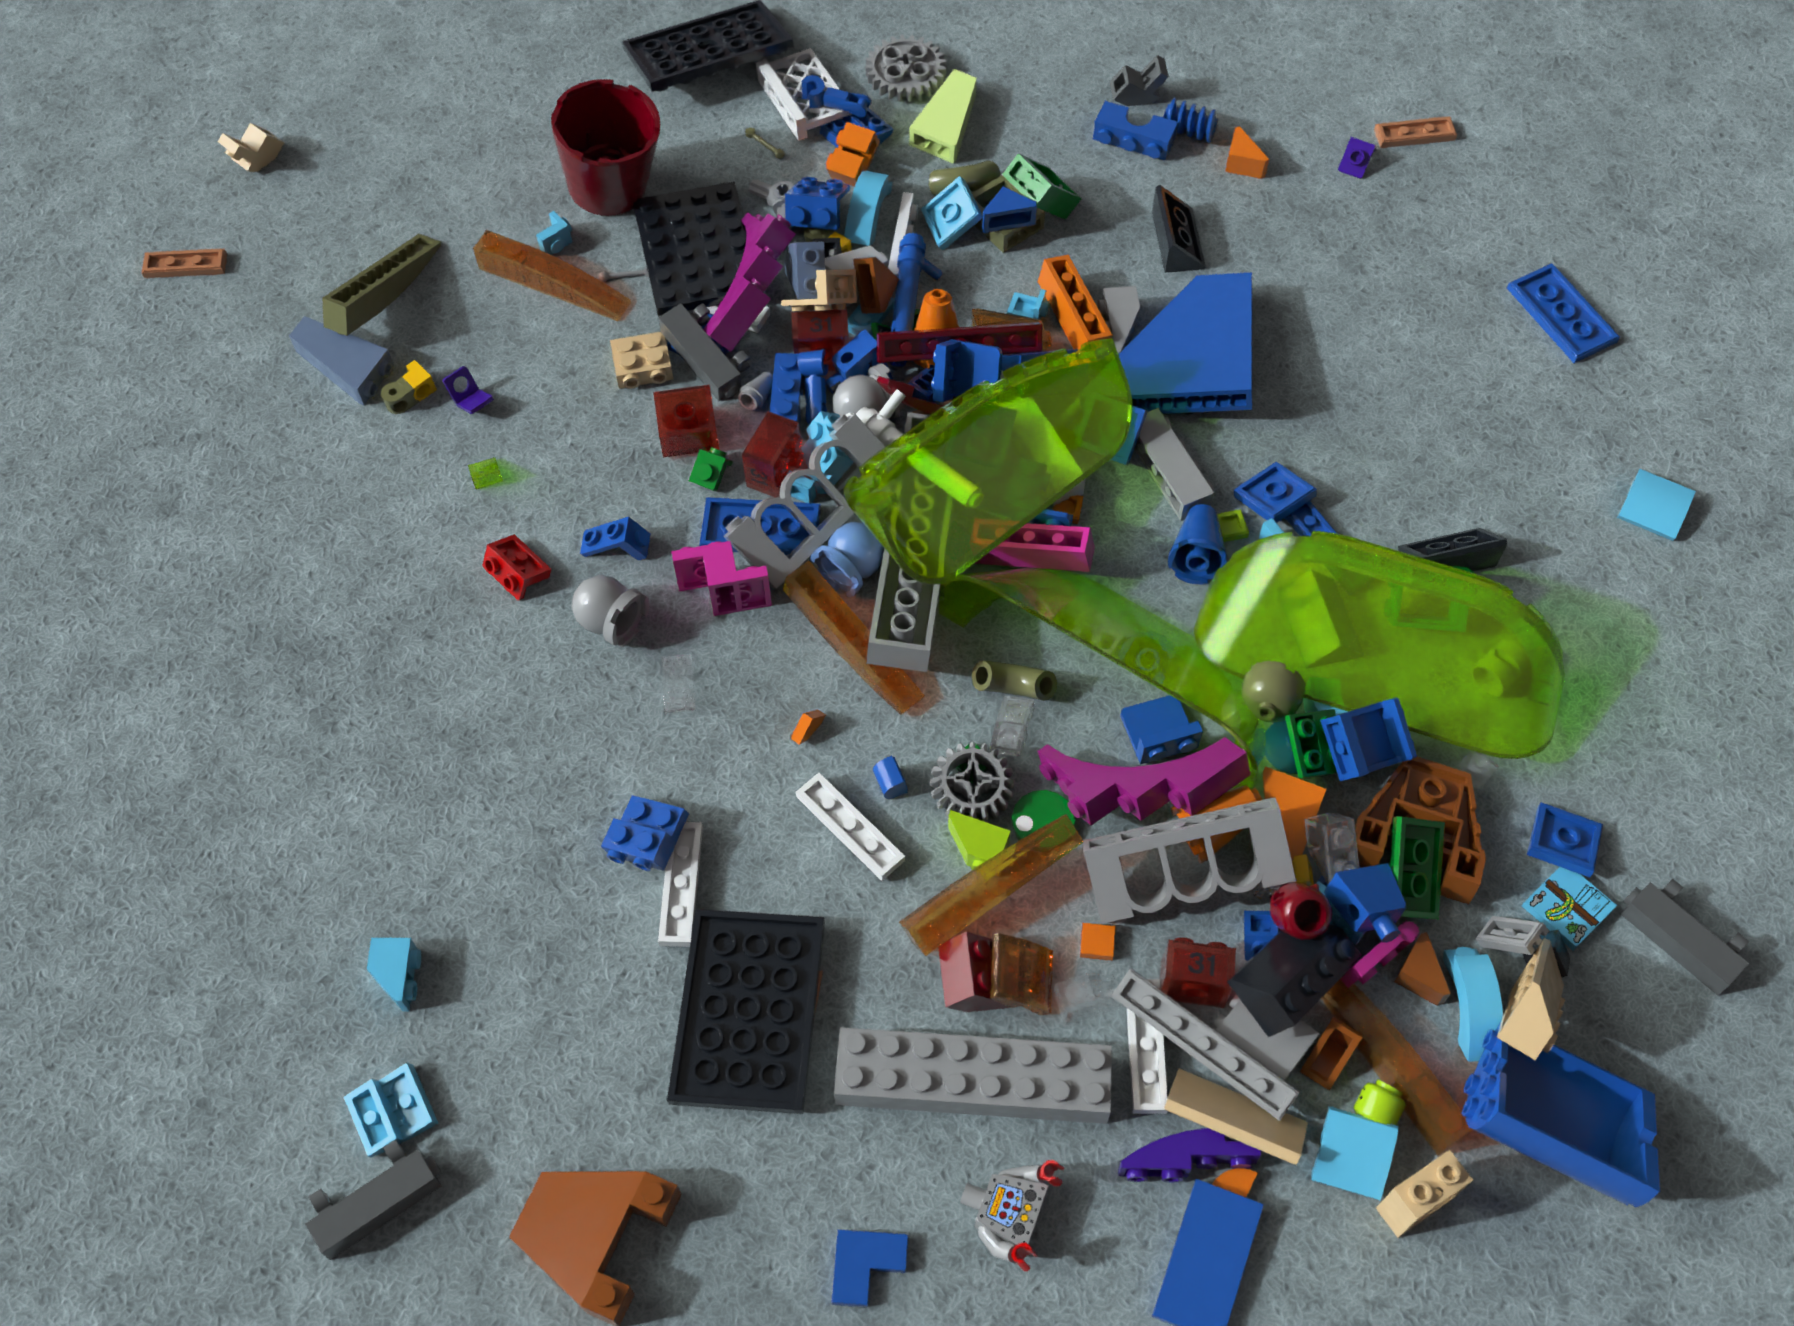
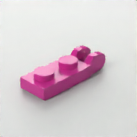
(1382, 953)

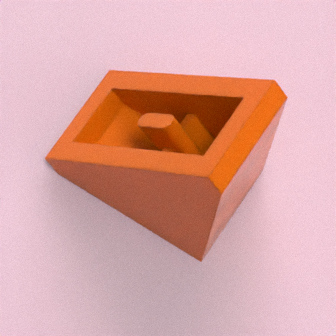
(1246, 157)

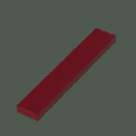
(922, 343)

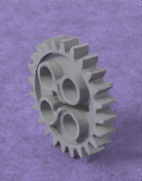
(905, 68)

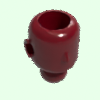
(1301, 910)

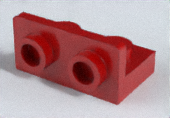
(514, 565)

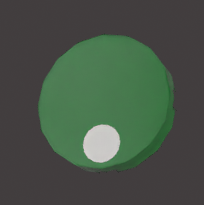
(1038, 810)

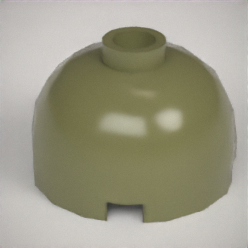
(1272, 691)

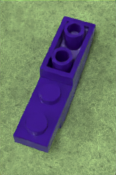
(1173, 1156)

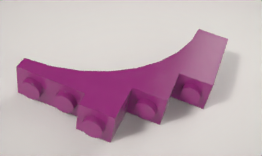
(758, 268)
(1142, 790)

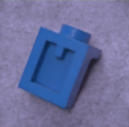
(1257, 931)

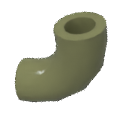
(975, 176)
(1014, 680)

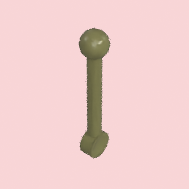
(750, 133)

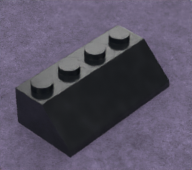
(1292, 976)

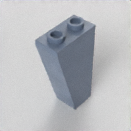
(800, 266)
(346, 360)

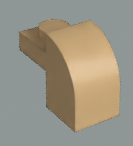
(255, 148)

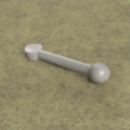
(604, 276)

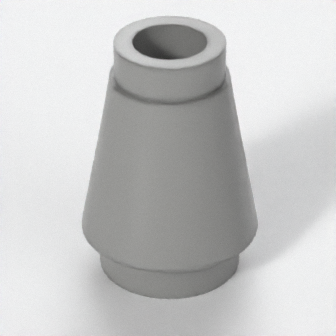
(756, 391)

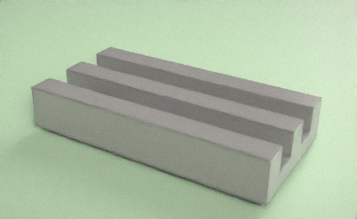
(1508, 939)

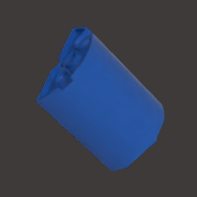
(1567, 1118)

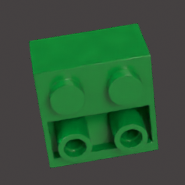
(1310, 744)

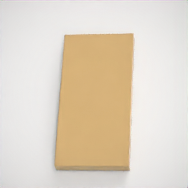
(1235, 1116)

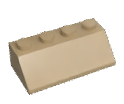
(1534, 1005)

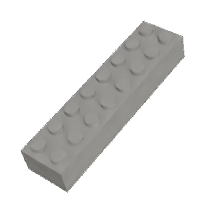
(973, 1075)

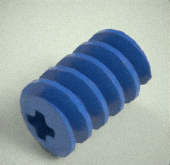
(1192, 120)

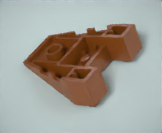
(1428, 793)
(576, 1225)

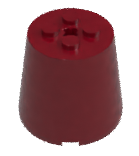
(605, 144)

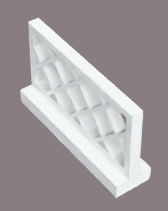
(785, 97)

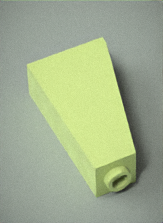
(945, 118)

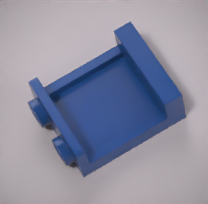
(1368, 739)

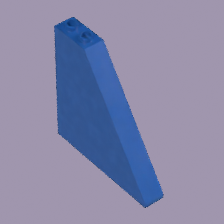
(1196, 349)

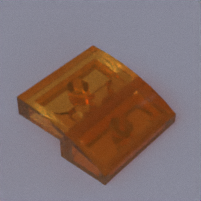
(1021, 974)

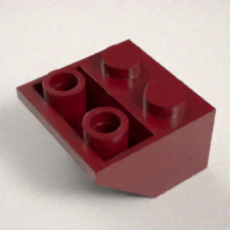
(967, 973)

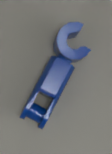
(814, 90)
(812, 368)

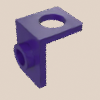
(1356, 157)
(470, 399)

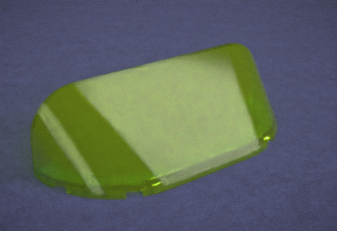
(993, 460)
(1386, 627)
(1121, 634)

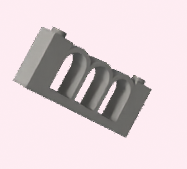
(758, 549)
(1270, 866)

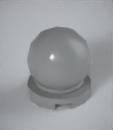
(862, 392)
(609, 609)

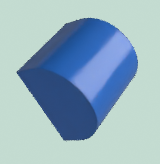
(890, 778)

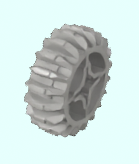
(983, 781)

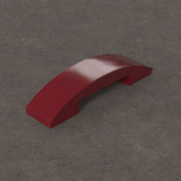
(891, 385)

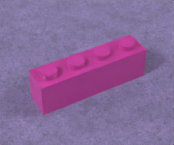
(1045, 548)

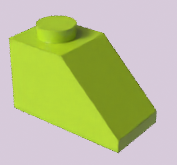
(977, 839)

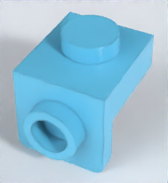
(556, 236)
(1029, 306)

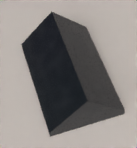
(1176, 233)
(1469, 548)

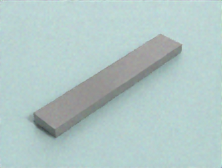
(1205, 1044)

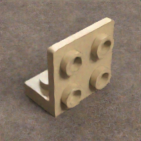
(833, 289)

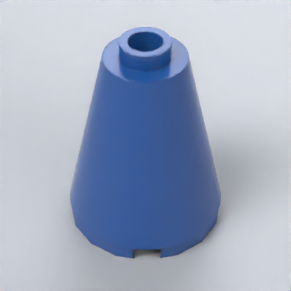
(1198, 546)

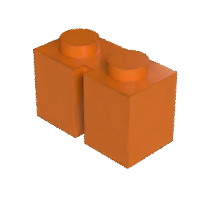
(853, 153)

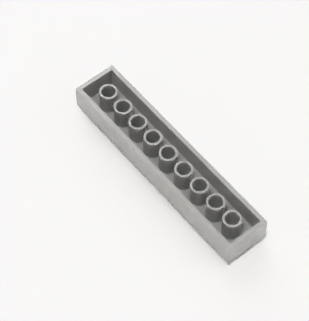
(902, 611)

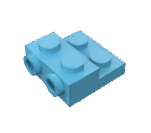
(833, 461)

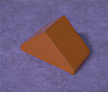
(874, 284)
(1423, 973)
(1331, 1053)

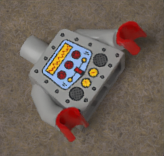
(1011, 1209)

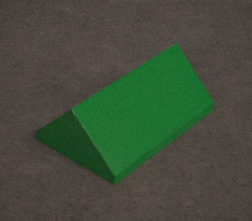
(1417, 864)

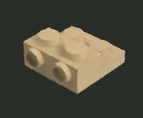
(641, 360)

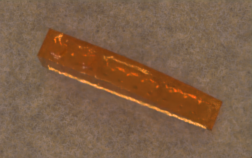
(547, 275)
(848, 636)
(988, 885)
(1401, 1067)

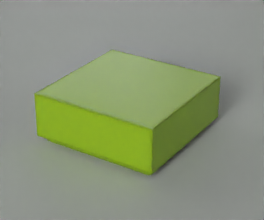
(1233, 525)

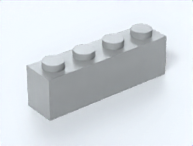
(1171, 465)

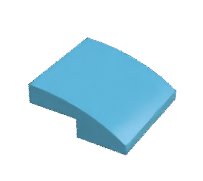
(1656, 504)
(390, 1109)
(1354, 1153)

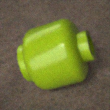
(1380, 1103)

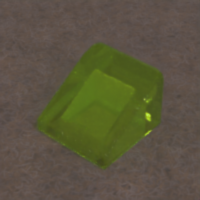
(485, 473)

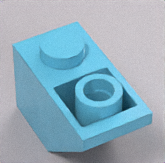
(393, 967)

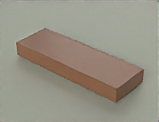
(1415, 132)
(184, 263)

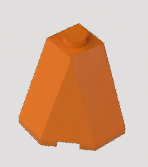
(1296, 802)

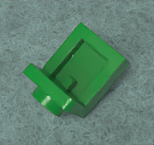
(709, 468)

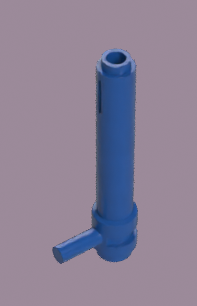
(910, 264)

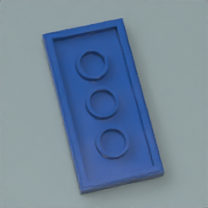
(1563, 313)
(775, 521)
(1207, 1258)

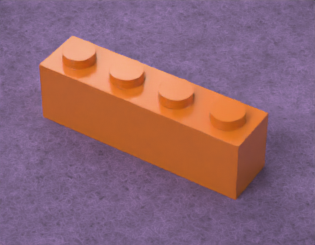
(1072, 302)

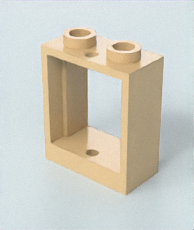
(1424, 1193)

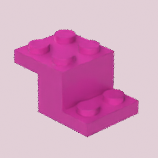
(715, 568)

